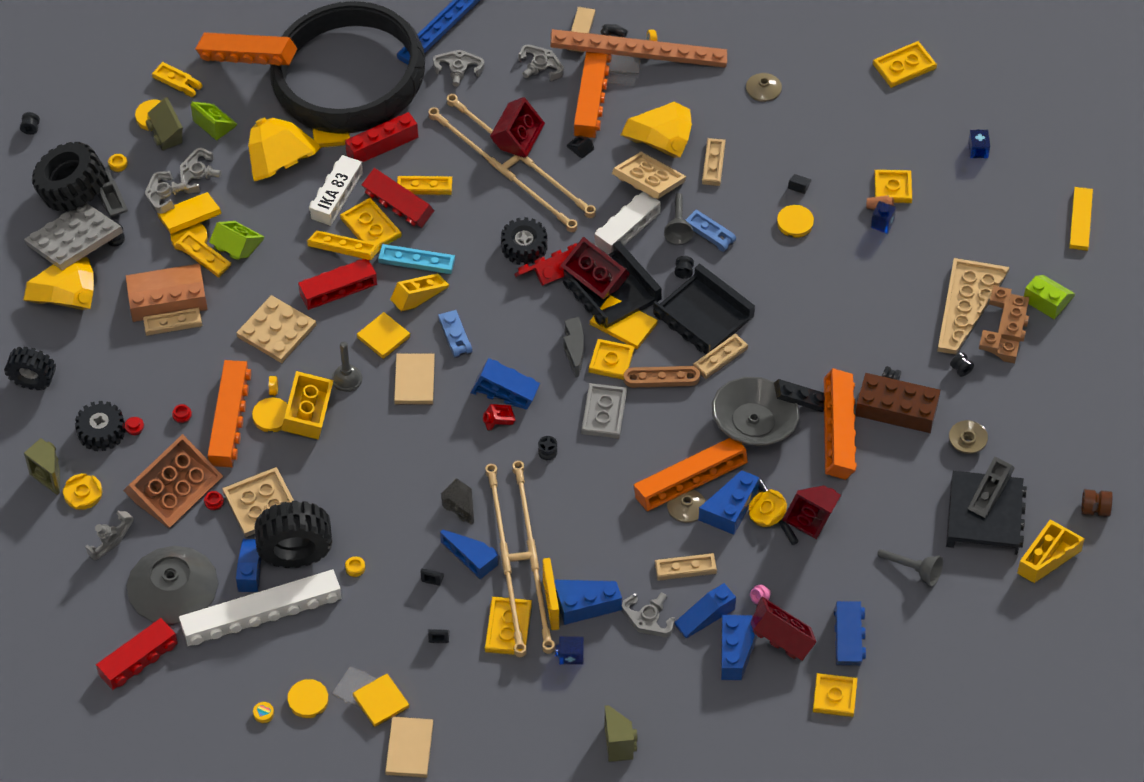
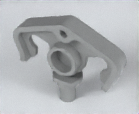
(542, 59)
(458, 63)
(193, 169)
(157, 191)
(110, 536)
(645, 619)

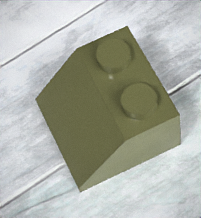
(165, 125)
(44, 465)
(620, 736)

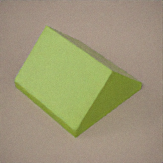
(212, 119)

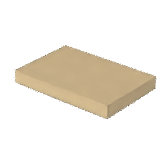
(414, 378)
(409, 747)

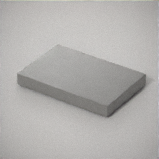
(604, 410)

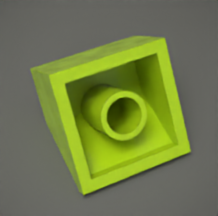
(235, 239)
(1047, 295)

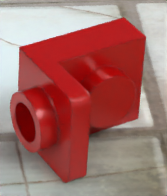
(498, 415)

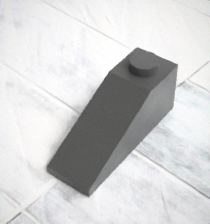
(991, 487)

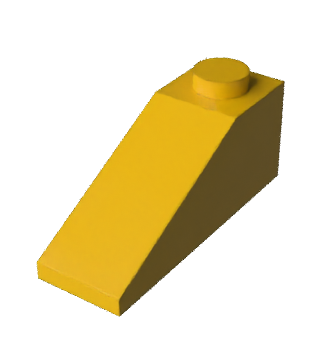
(414, 292)

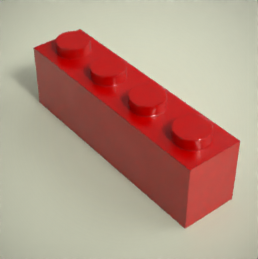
(382, 138)
(397, 197)
(337, 283)
(137, 654)

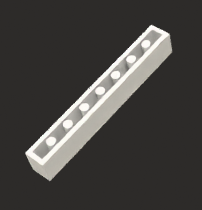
(260, 607)

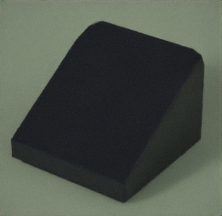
(581, 146)
(799, 183)
(431, 577)
(438, 636)

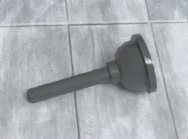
(678, 230)
(346, 376)
(928, 569)

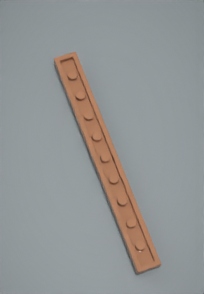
(638, 48)

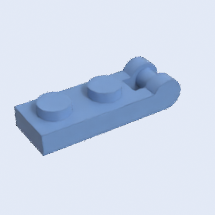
(711, 230)
(454, 333)

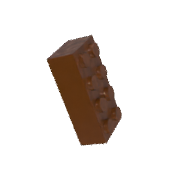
(897, 402)

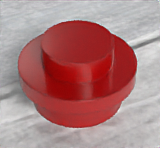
(181, 413)
(134, 425)
(213, 500)

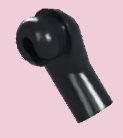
(607, 28)

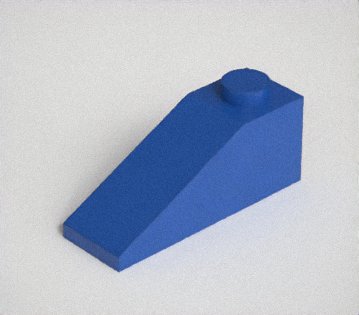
(470, 552)
(248, 567)
(707, 610)

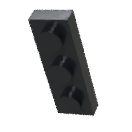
(799, 394)

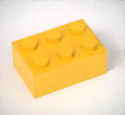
(307, 405)

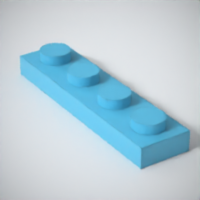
(416, 259)

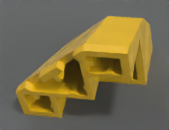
(661, 128)
(277, 144)
(65, 287)

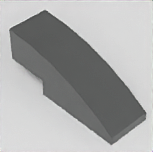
(111, 197)
(574, 344)

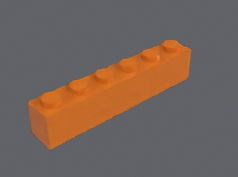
(246, 48)
(591, 94)
(228, 413)
(839, 424)
(690, 473)

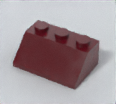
(517, 128)
(595, 269)
(811, 509)
(782, 629)

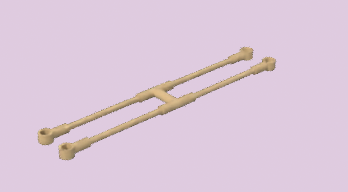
(503, 168)
(530, 555)

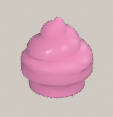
(758, 592)

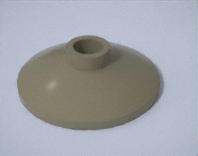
(763, 87)
(970, 431)
(684, 511)

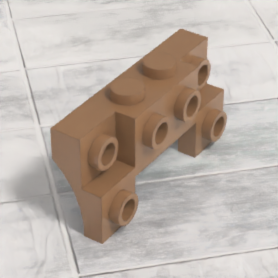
(1010, 332)

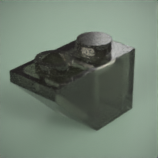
(458, 499)

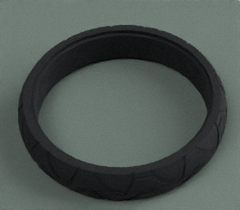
(368, 115)

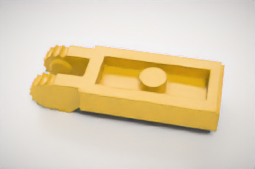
(177, 79)

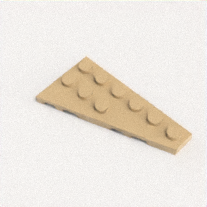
(966, 300)

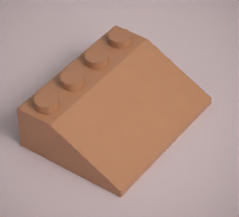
(165, 291)
(173, 482)

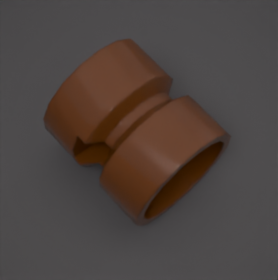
(1096, 502)

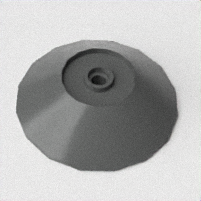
(752, 413)
(188, 591)

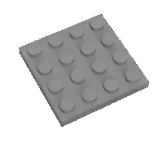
(73, 236)

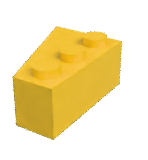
(1049, 551)

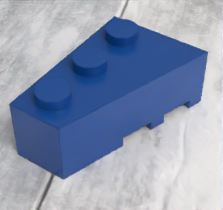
(506, 384)
(730, 503)
(586, 599)
(849, 632)
(736, 645)

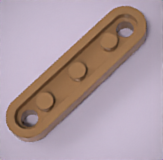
(661, 376)

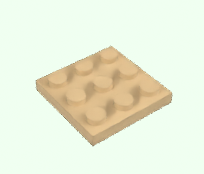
(649, 175)
(276, 329)
(255, 495)

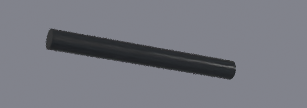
(785, 526)

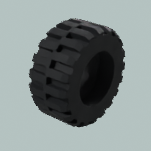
(68, 176)
(293, 534)

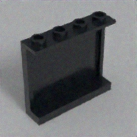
(635, 293)
(704, 310)
(1003, 521)

